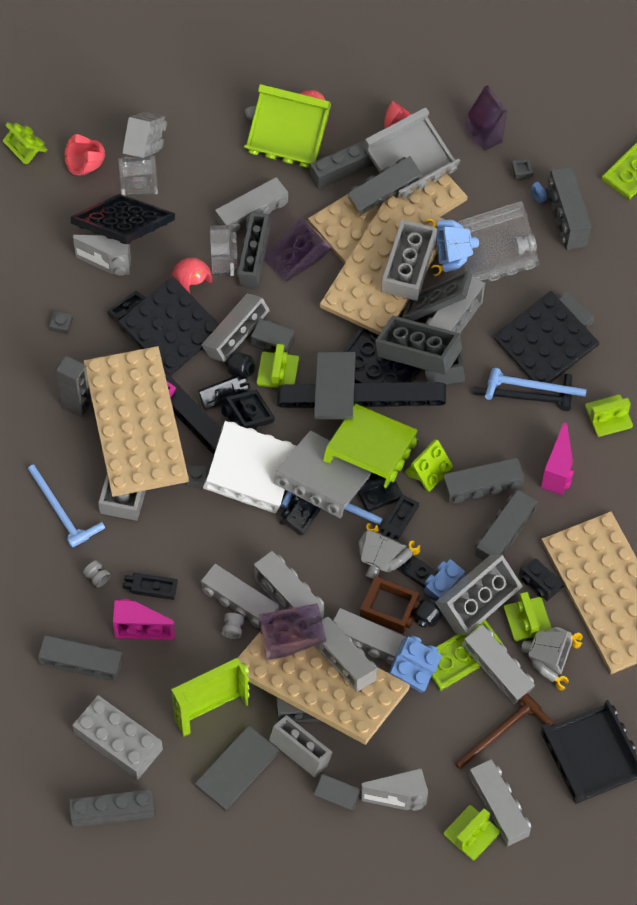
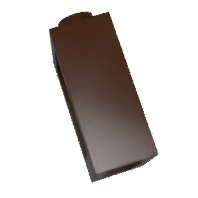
(383, 619)

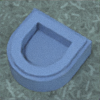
(538, 193)

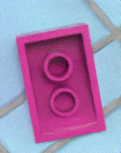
(559, 469)
(137, 621)

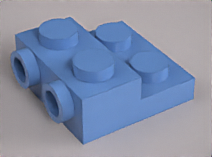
(445, 579)
(415, 663)

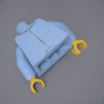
(453, 244)

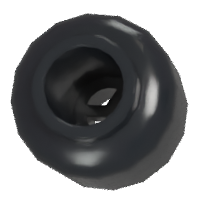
(241, 365)
(427, 613)

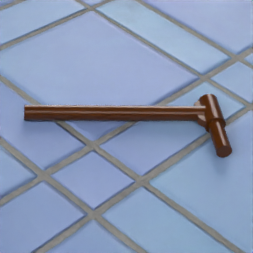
(528, 706)

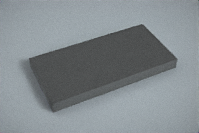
(438, 296)
(335, 385)
(237, 768)

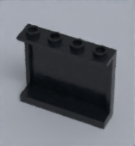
(592, 752)

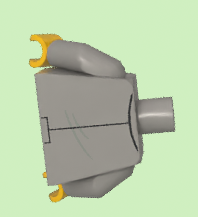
(383, 552)
(550, 652)

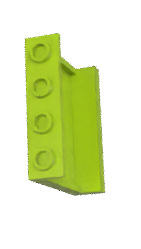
(288, 126)
(373, 443)
(209, 692)

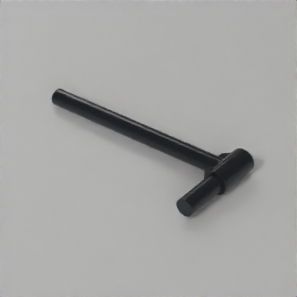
(563, 399)

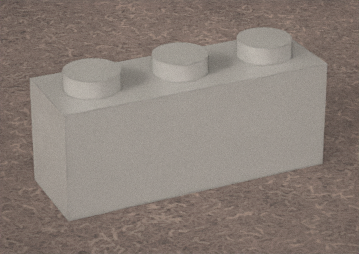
(300, 746)

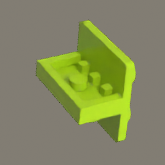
(23, 142)
(277, 368)
(609, 415)
(430, 466)
(526, 617)
(472, 832)

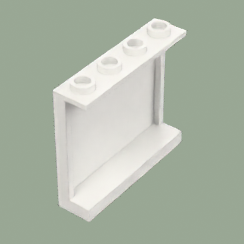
(247, 466)

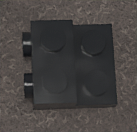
(247, 410)

